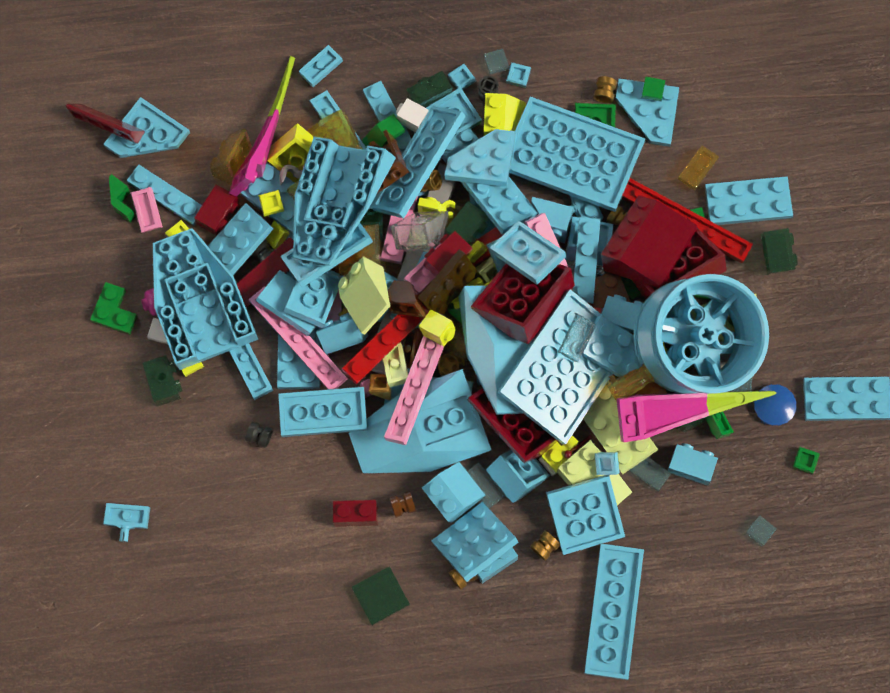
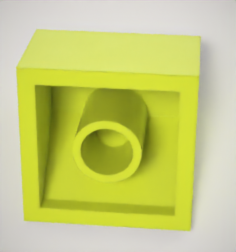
(502, 112)
(291, 150)

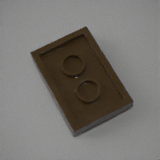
(448, 283)

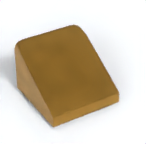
(379, 386)

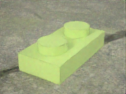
(396, 366)

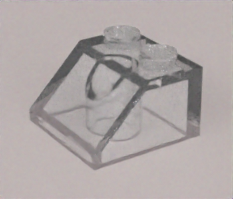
(419, 231)

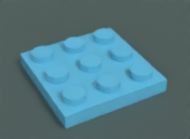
(585, 514)
(474, 541)

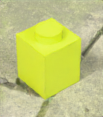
(437, 328)

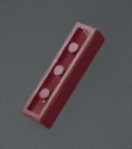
(106, 122)
(264, 272)

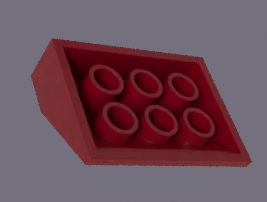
(647, 242)
(697, 259)
(519, 304)
(516, 430)

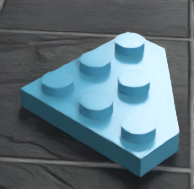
(650, 116)
(160, 133)
(484, 160)

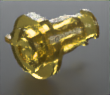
(630, 382)

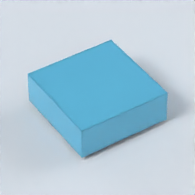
(518, 75)
(461, 77)
(607, 463)

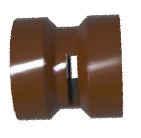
(402, 504)

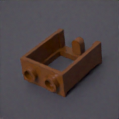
(398, 167)

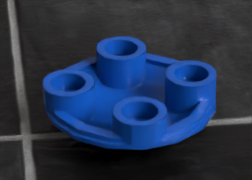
(776, 408)

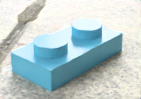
(320, 66)

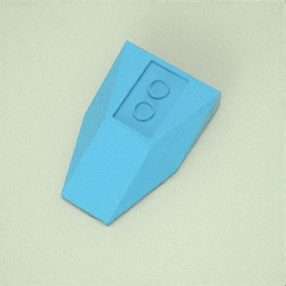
(334, 196)
(197, 301)
(489, 350)
(442, 434)

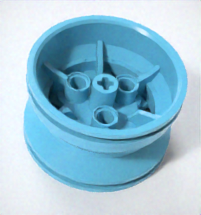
(746, 345)

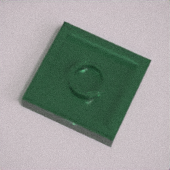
(380, 596)

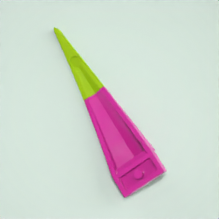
(255, 161)
(655, 413)

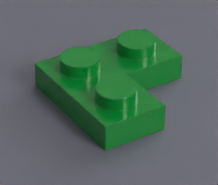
(108, 312)

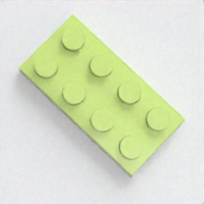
(604, 423)

